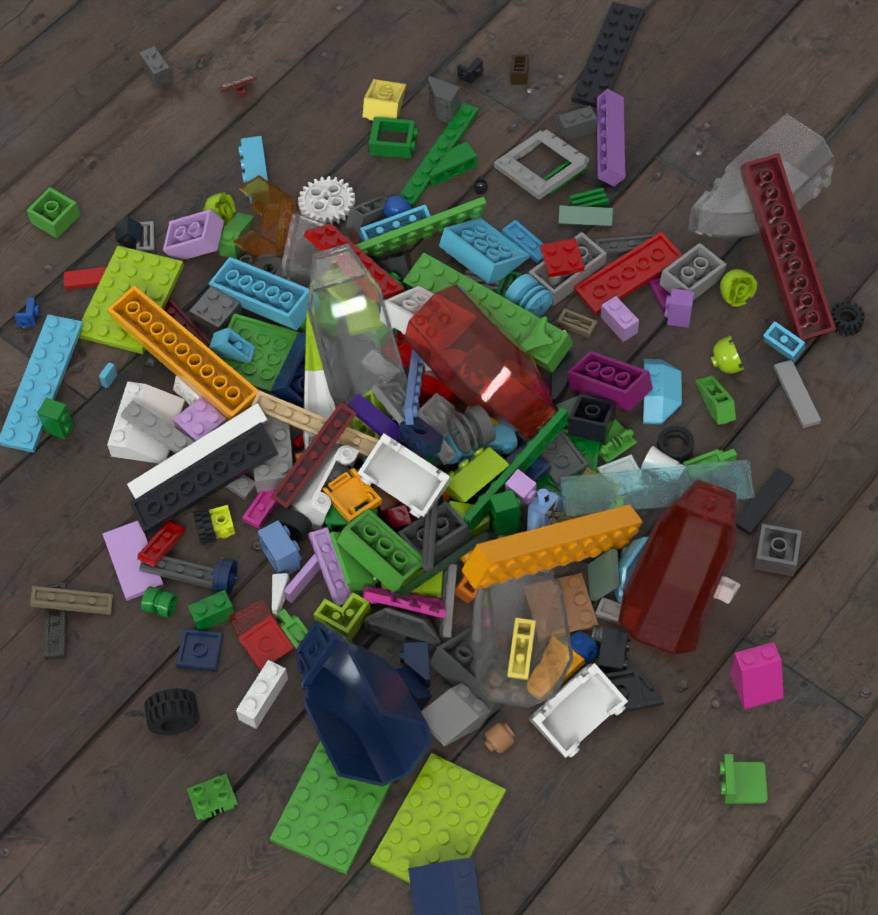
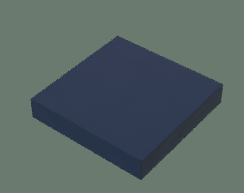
(199, 650)

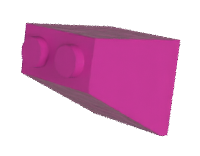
(757, 675)

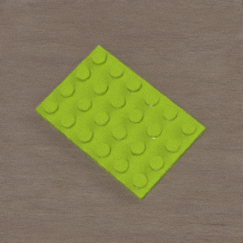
(128, 267)
(438, 819)

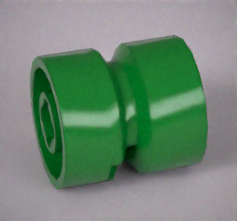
(159, 602)

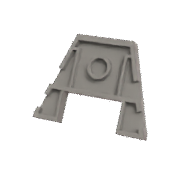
(435, 413)

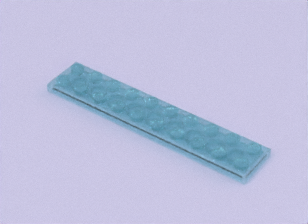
(649, 487)

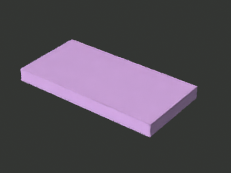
(123, 546)

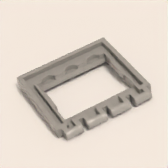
(530, 181)

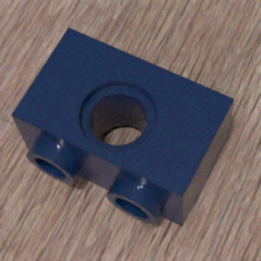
(420, 438)

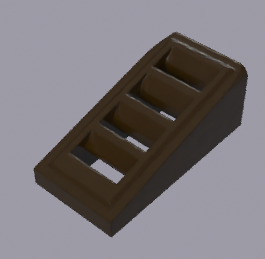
(519, 71)

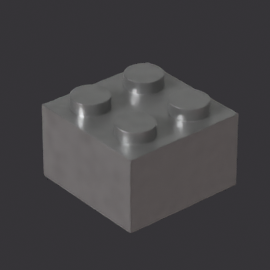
(214, 310)
(777, 550)

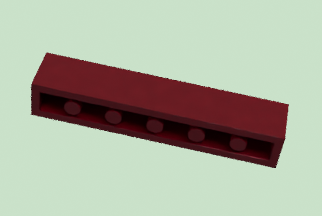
(313, 455)

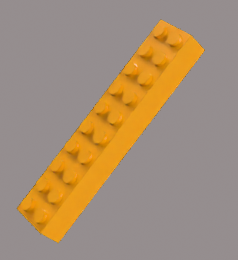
(183, 353)
(551, 546)

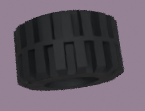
(171, 711)

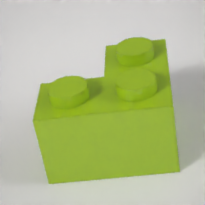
(345, 619)

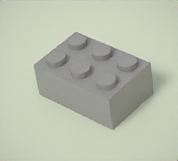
(693, 271)

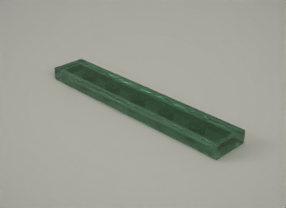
(441, 565)

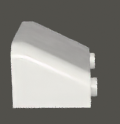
(404, 475)
(310, 499)
(578, 709)

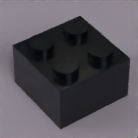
(591, 418)

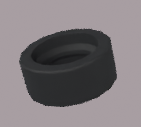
(678, 432)
(297, 523)

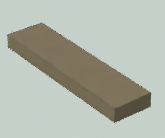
(71, 600)

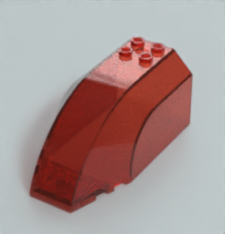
(480, 360)
(681, 570)

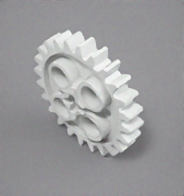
(326, 200)

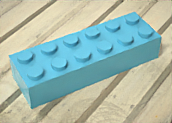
(263, 292)

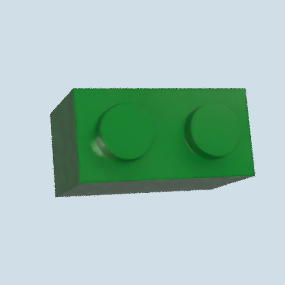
(55, 418)
(211, 610)

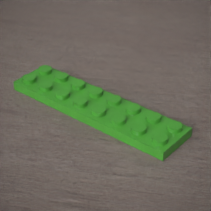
(422, 228)

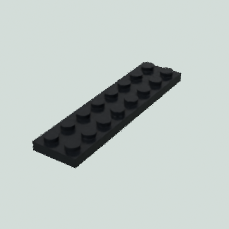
(608, 53)
(203, 478)

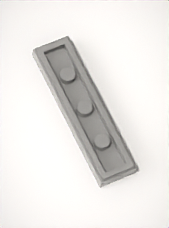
(797, 394)
(448, 599)

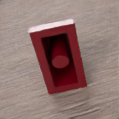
(397, 516)

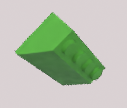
(380, 550)

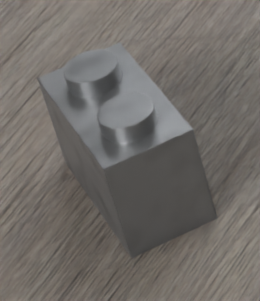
(155, 66)

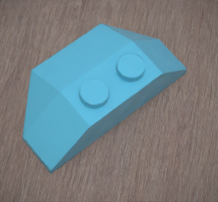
(666, 391)
(627, 563)

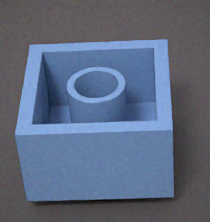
(279, 548)

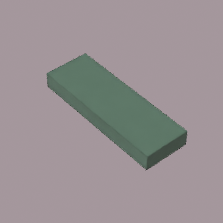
(585, 216)

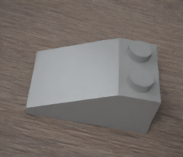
(455, 714)

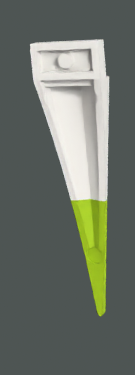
(316, 391)

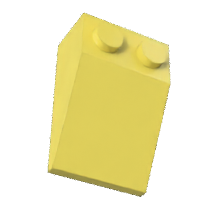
(383, 99)

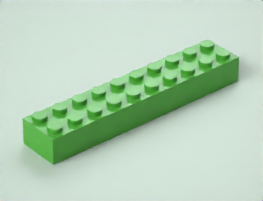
(519, 322)

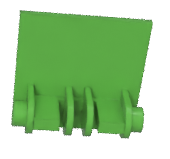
(617, 442)
(212, 796)

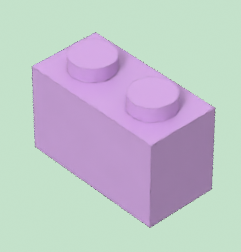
(619, 318)
(522, 487)

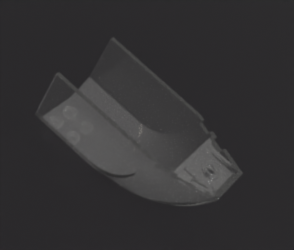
(808, 166)
(351, 326)
(492, 628)

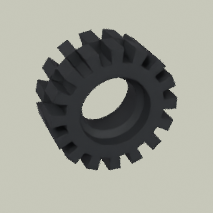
(849, 310)
(204, 526)

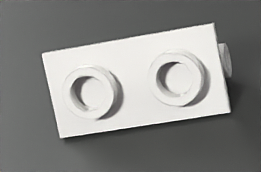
(185, 391)

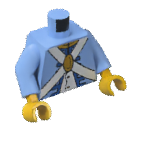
(544, 509)

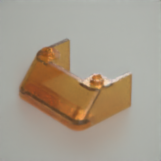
(276, 215)

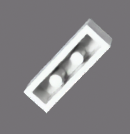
(262, 694)

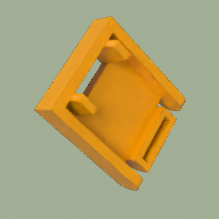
(350, 493)

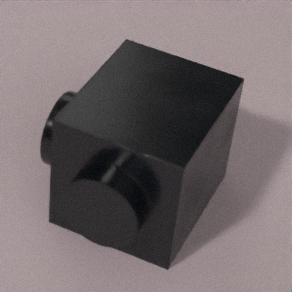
(128, 232)

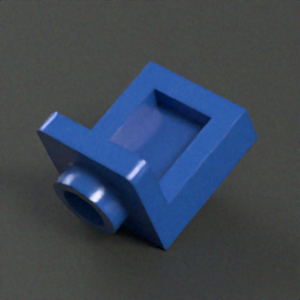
(28, 318)
(584, 646)

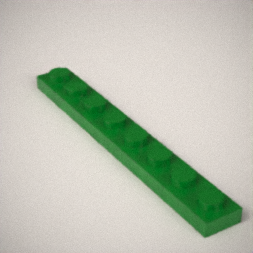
(447, 140)
(522, 462)

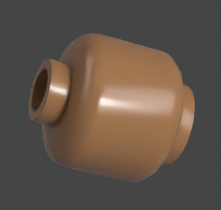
(499, 737)

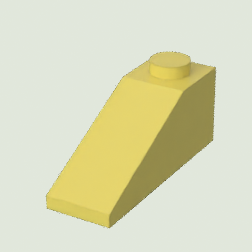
(521, 648)

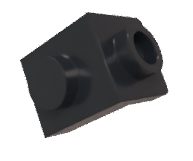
(471, 73)

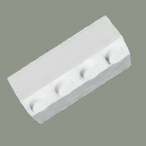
(405, 305)
(132, 443)

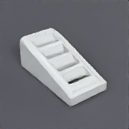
(279, 583)

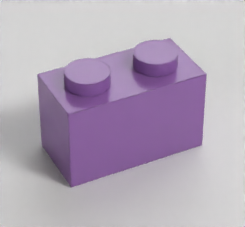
(679, 308)

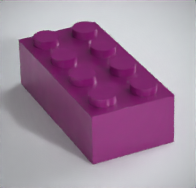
(610, 380)

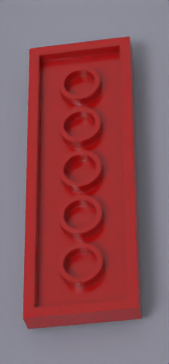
(328, 237)
(628, 272)

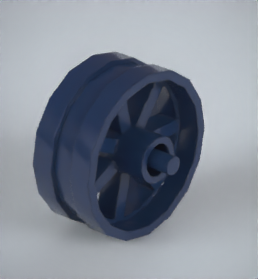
(224, 575)

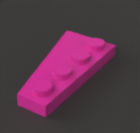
(412, 602)

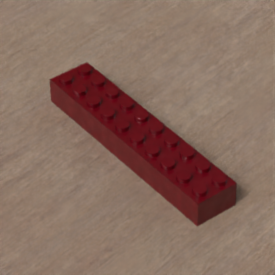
(787, 247)

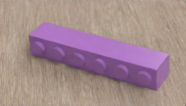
(610, 137)

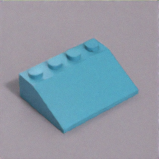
(482, 249)

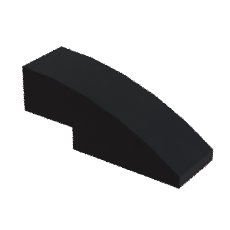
(560, 379)

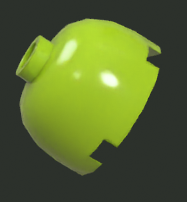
(221, 205)
(737, 287)
(726, 356)

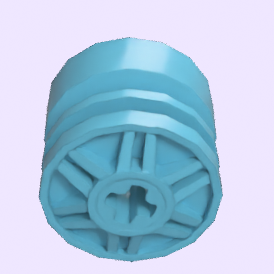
(529, 295)

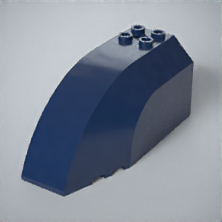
(360, 708)

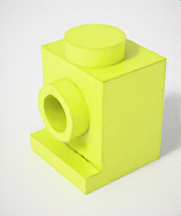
(222, 522)

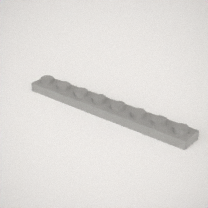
(174, 440)

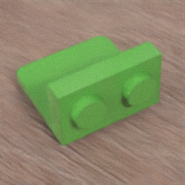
(743, 781)

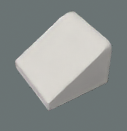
(728, 590)

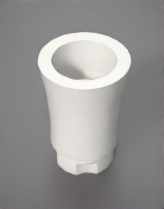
(657, 459)

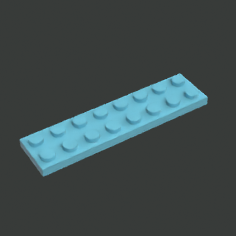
(40, 381)

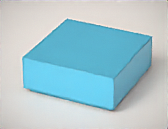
(108, 375)

